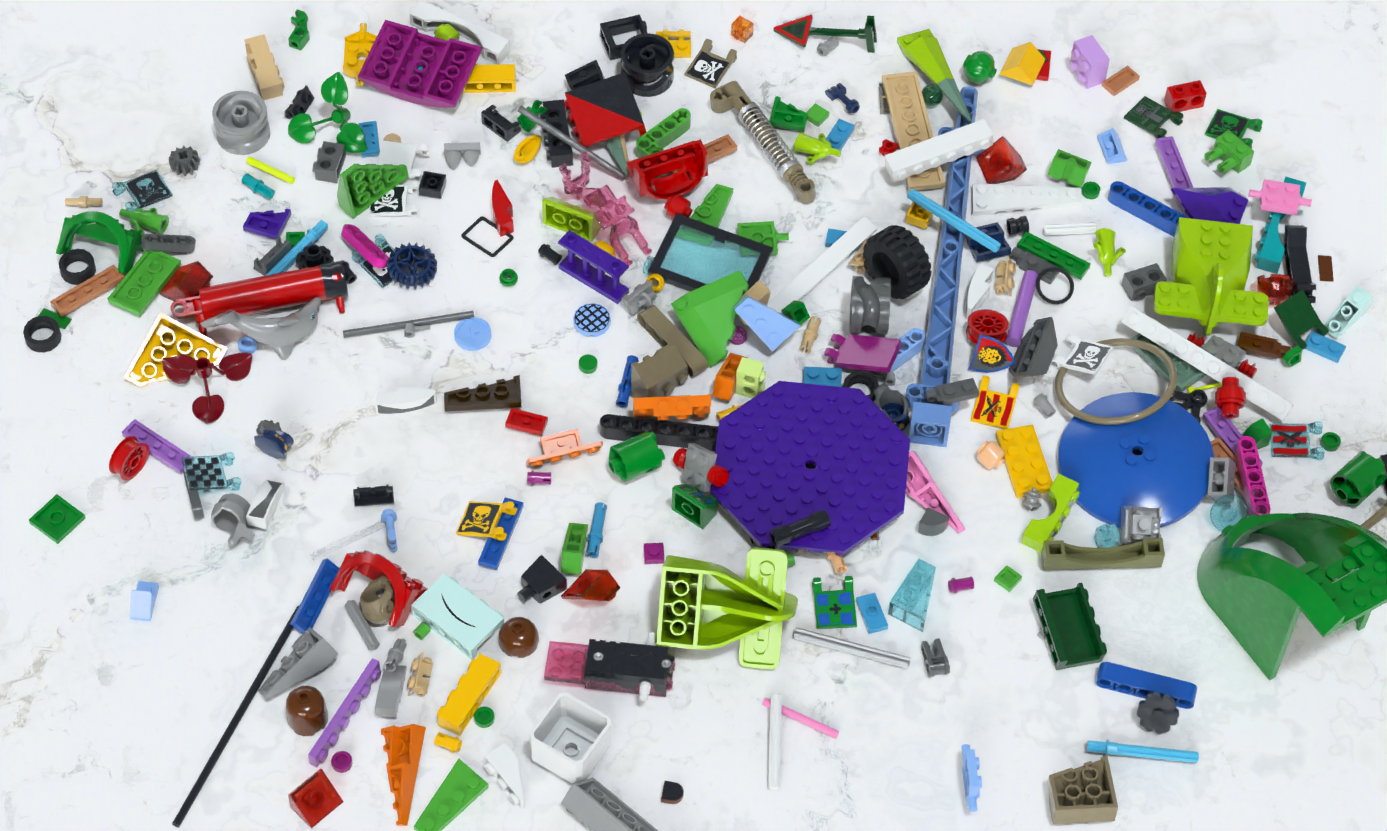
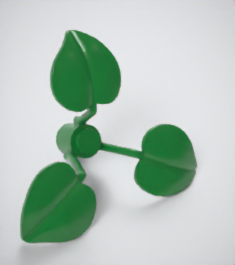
(332, 90)

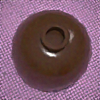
(518, 637)

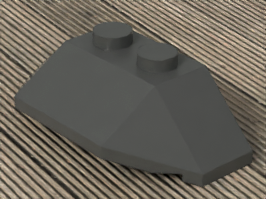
(1035, 350)

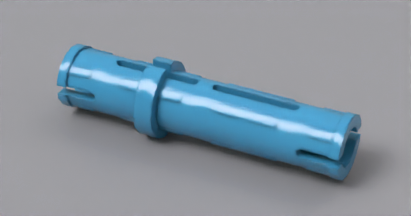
(595, 536)

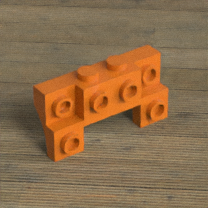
(667, 406)

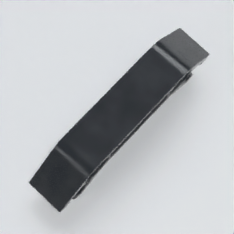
(1297, 260)

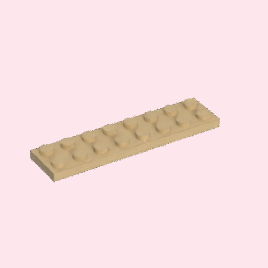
(911, 123)

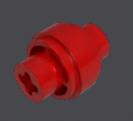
(1230, 397)

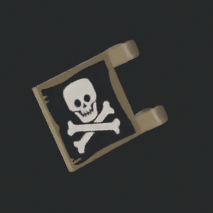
(708, 67)

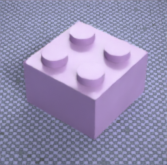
(1089, 62)

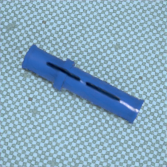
(625, 386)

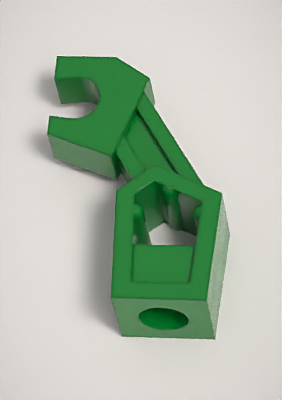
(300, 34)

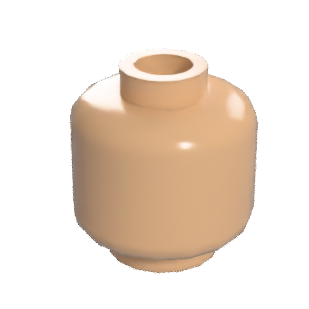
(991, 454)

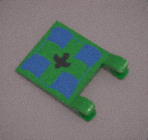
(835, 607)

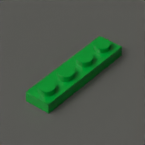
(1070, 263)

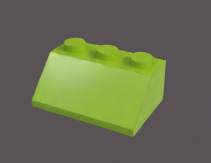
(570, 217)

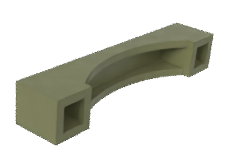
(1142, 554)

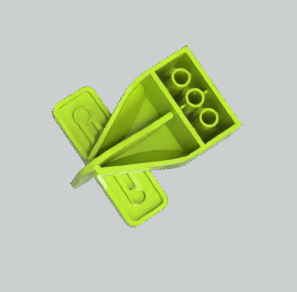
(1211, 275)
(712, 606)

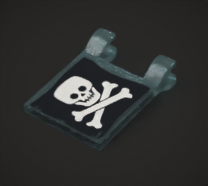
(380, 275)

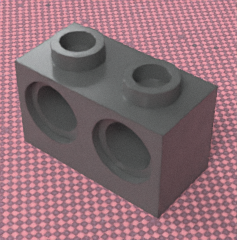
(329, 162)
(1142, 281)

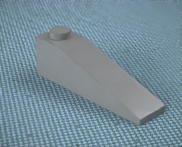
(309, 656)

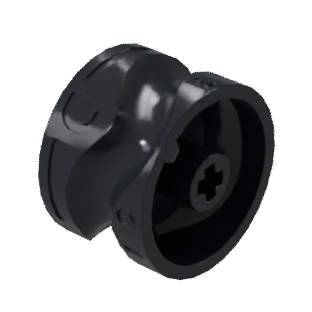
(648, 64)

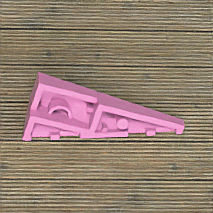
(925, 491)

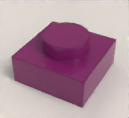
(654, 553)

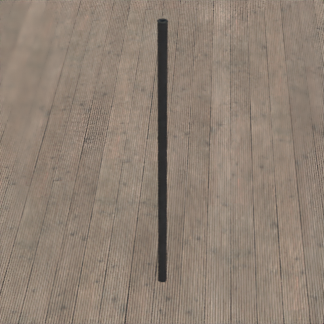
(233, 723)

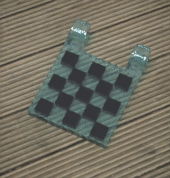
(208, 472)

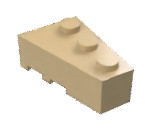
(263, 68)

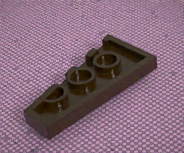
(493, 396)

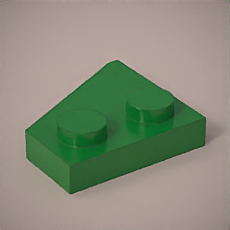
(787, 116)

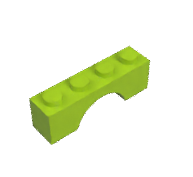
(1062, 494)

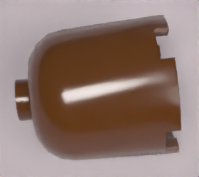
(306, 710)

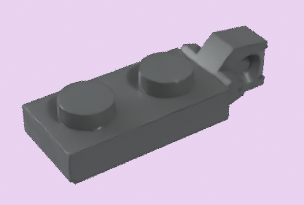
(1029, 261)
(953, 392)

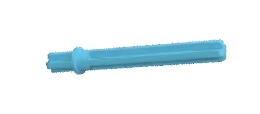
(311, 236)
(1142, 751)

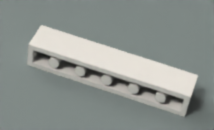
(939, 150)

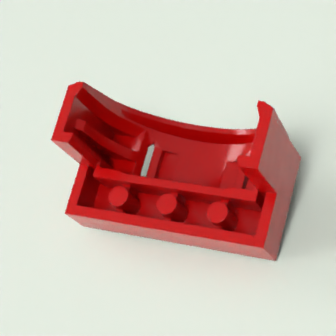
(688, 156)
(373, 566)

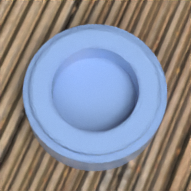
(247, 345)

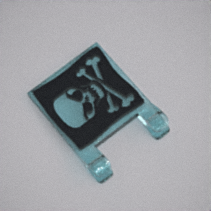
(144, 190)

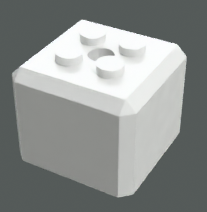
(570, 724)

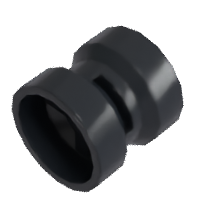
(1017, 226)

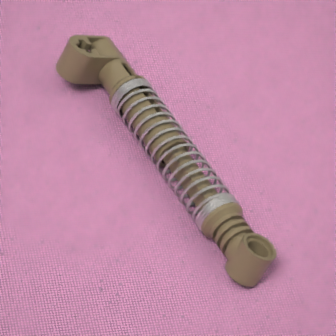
(750, 114)

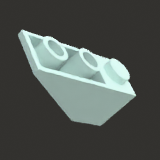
(1349, 312)

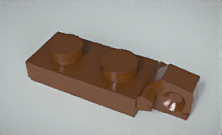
(1262, 345)

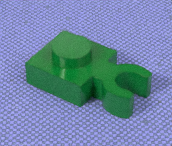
(526, 123)

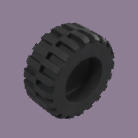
(898, 256)

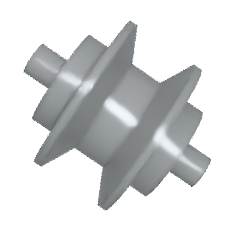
(1032, 499)

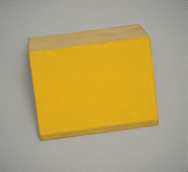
(1023, 63)

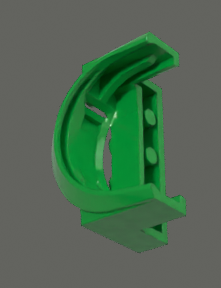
(103, 228)

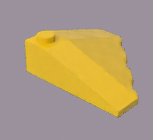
(166, 340)

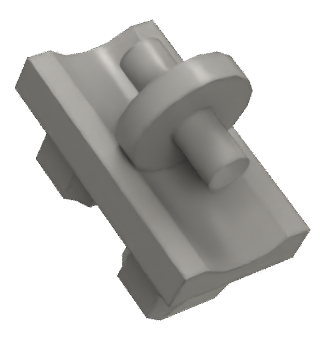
(640, 298)

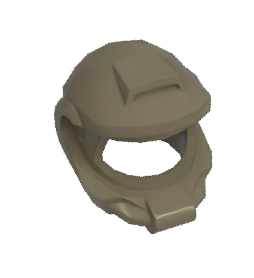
(375, 608)

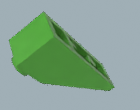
(574, 548)

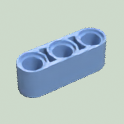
(911, 345)

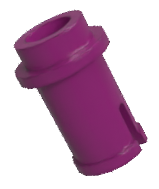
(538, 478)
(960, 584)

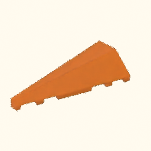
(404, 753)

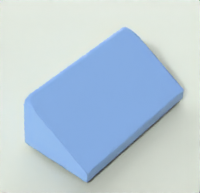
(1112, 147)

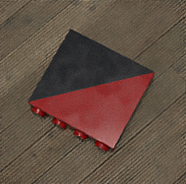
(603, 110)

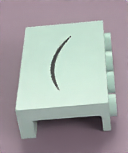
(457, 615)

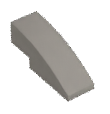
(390, 692)

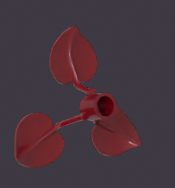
(181, 368)

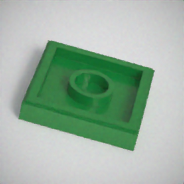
(57, 519)

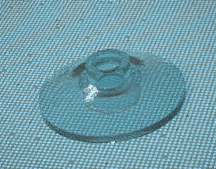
(1237, 510)

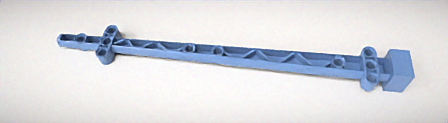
(932, 420)

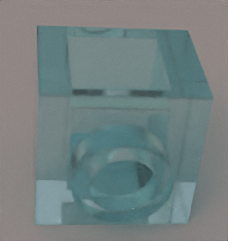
(1106, 536)

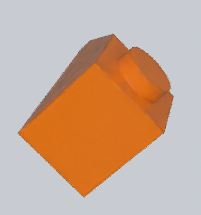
(725, 379)

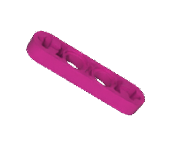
(364, 246)

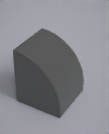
(933, 523)

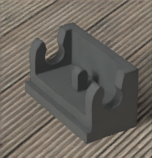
(272, 257)

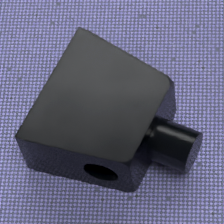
(541, 581)

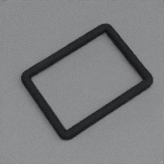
(480, 247)

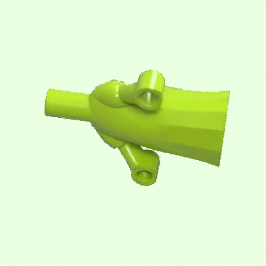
(818, 147)
(1106, 248)

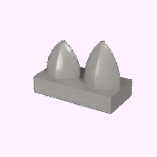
(454, 151)

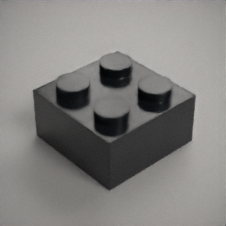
(432, 184)

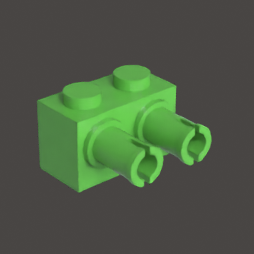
(1232, 152)

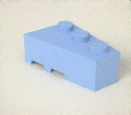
(766, 322)

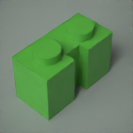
(1069, 168)

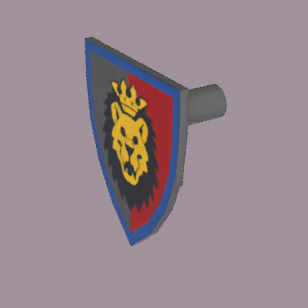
(990, 355)

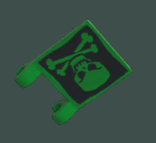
(1236, 124)

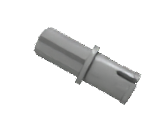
(395, 655)

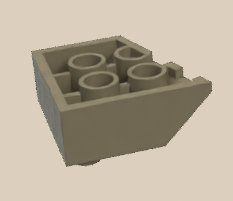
(658, 373)
(1083, 794)

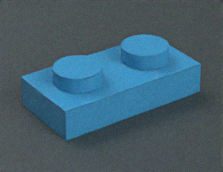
(840, 134)
(1325, 347)

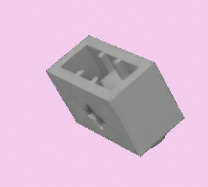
(1221, 477)

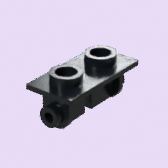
(300, 103)
(373, 496)

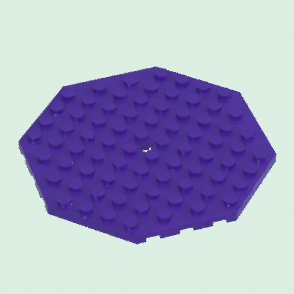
(840, 430)

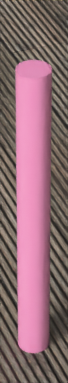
(805, 720)

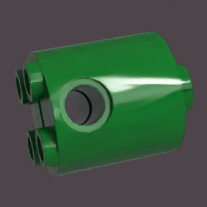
(635, 456)
(1358, 479)

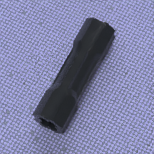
(786, 533)

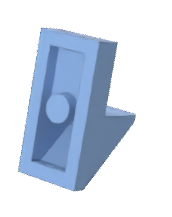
(143, 600)

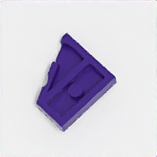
(267, 223)

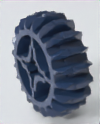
(422, 260)

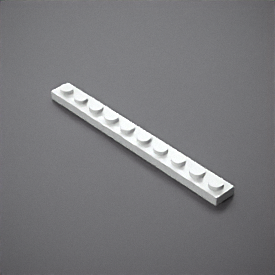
(1206, 362)

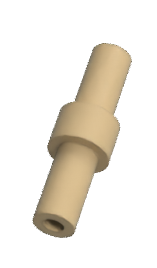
(83, 201)

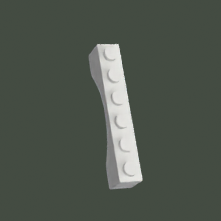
(429, 18)

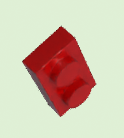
(526, 422)

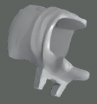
(230, 516)

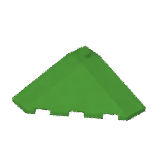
(365, 184)
(710, 314)

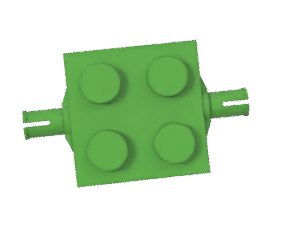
(763, 233)

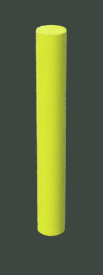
(275, 172)

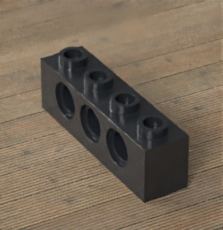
(558, 151)

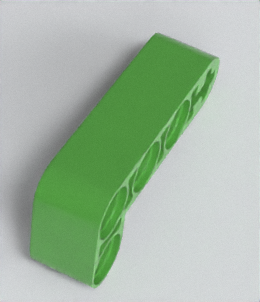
(663, 133)

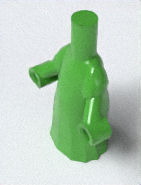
(147, 219)

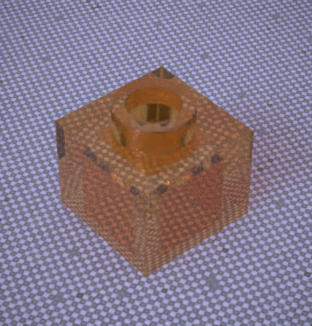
(742, 29)

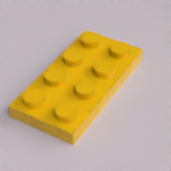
(1024, 460)

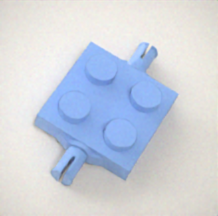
(971, 780)

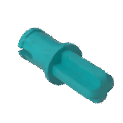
(257, 186)

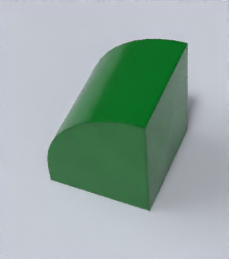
(1260, 433)

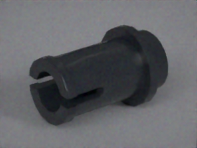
(550, 254)
(350, 276)

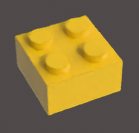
(918, 216)

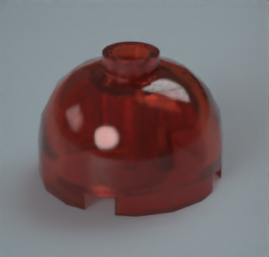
(1276, 287)

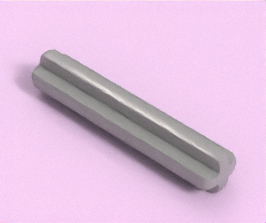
(362, 625)

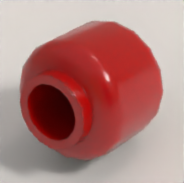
(678, 205)

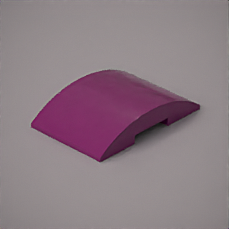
(402, 50)

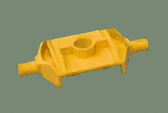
(357, 46)

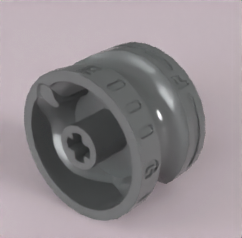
(870, 304)

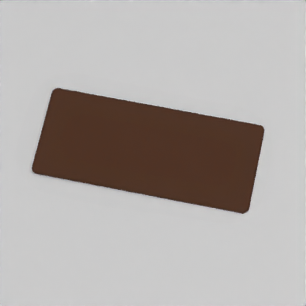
(1325, 268)

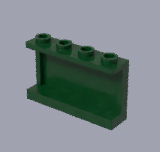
(1070, 627)

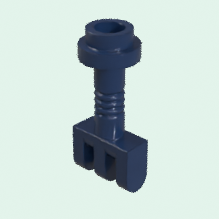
(839, 91)

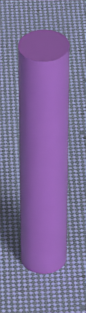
(1021, 308)

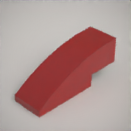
(502, 210)

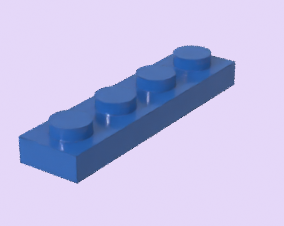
(495, 549)
(315, 596)

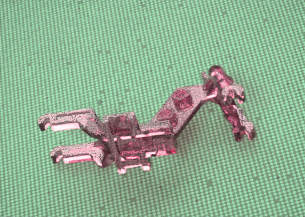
(612, 211)

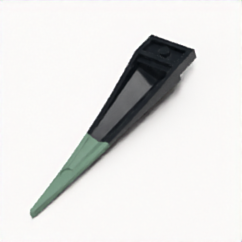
(586, 75)

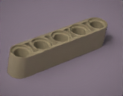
(666, 332)

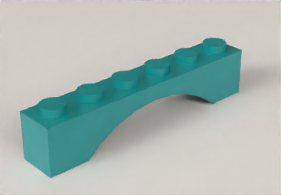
(1272, 250)

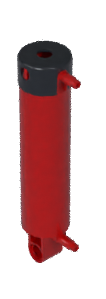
(267, 293)

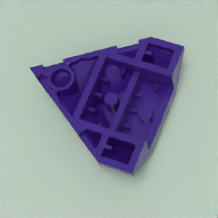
(1213, 203)

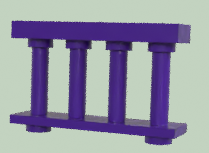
(589, 275)

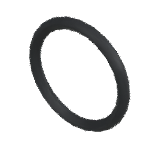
(1047, 299)

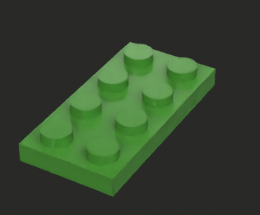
(144, 282)

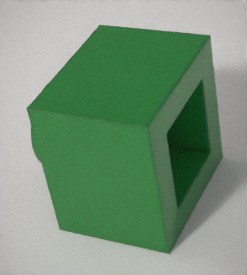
(796, 311)

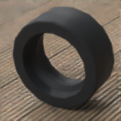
(74, 256)
(46, 344)
(864, 378)

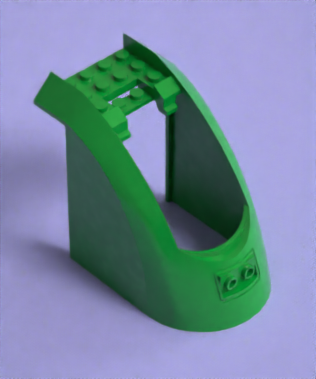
(1263, 594)

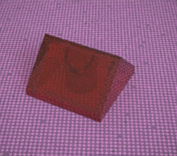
(314, 798)

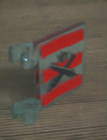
(1294, 440)

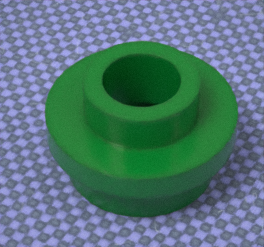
(508, 273)

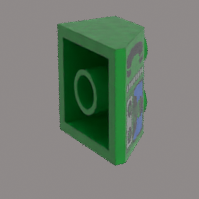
(693, 505)

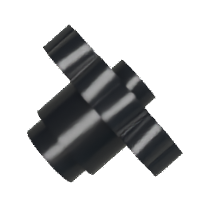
(313, 256)
(1157, 712)

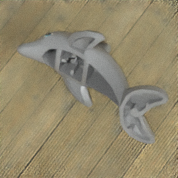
(273, 331)

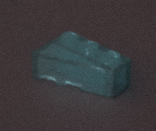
(913, 596)

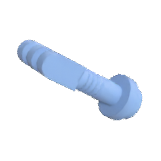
(389, 517)

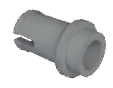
(824, 48)
(1044, 405)

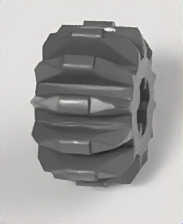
(184, 160)

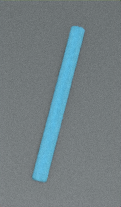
(953, 220)

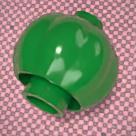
(979, 67)

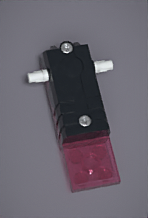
(613, 666)

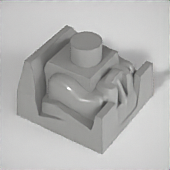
(1139, 524)

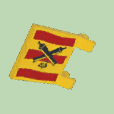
(994, 407)

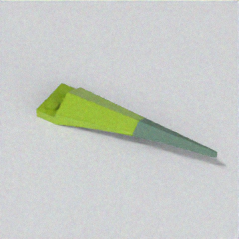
(926, 53)

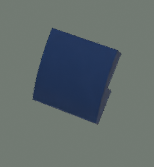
(981, 252)

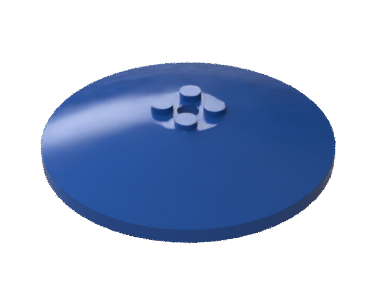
(1167, 474)

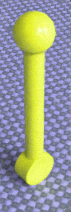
(1190, 389)

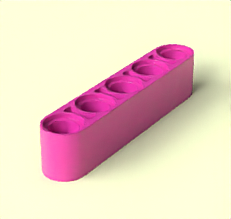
(1252, 472)

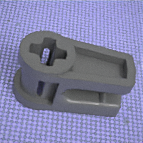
(937, 663)

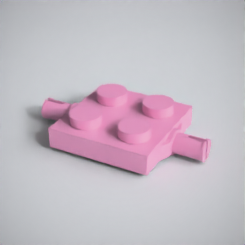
(1280, 197)

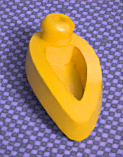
(527, 149)

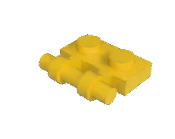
(681, 47)

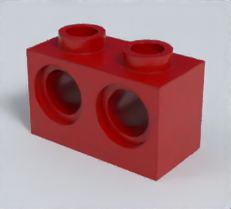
(1185, 96)

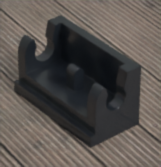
(499, 124)

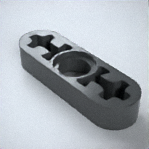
(168, 243)
(195, 502)

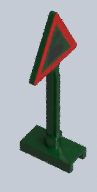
(800, 29)

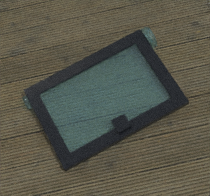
(701, 253)

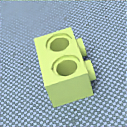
(750, 378)

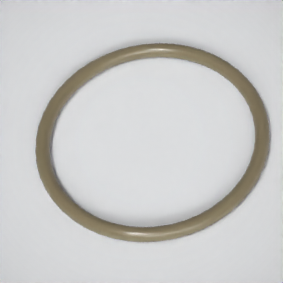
(1129, 418)

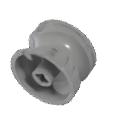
(241, 122)

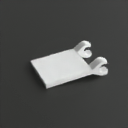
(402, 153)

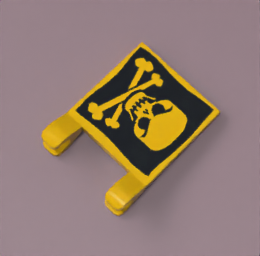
(482, 518)

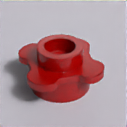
(888, 147)

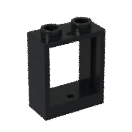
(617, 27)

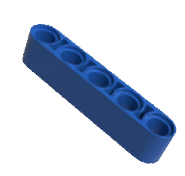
(1144, 207)
(1140, 683)

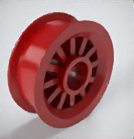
(987, 323)
(129, 458)

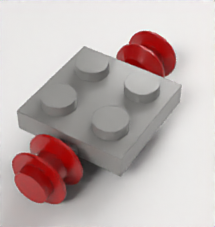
(1226, 352)
(700, 467)

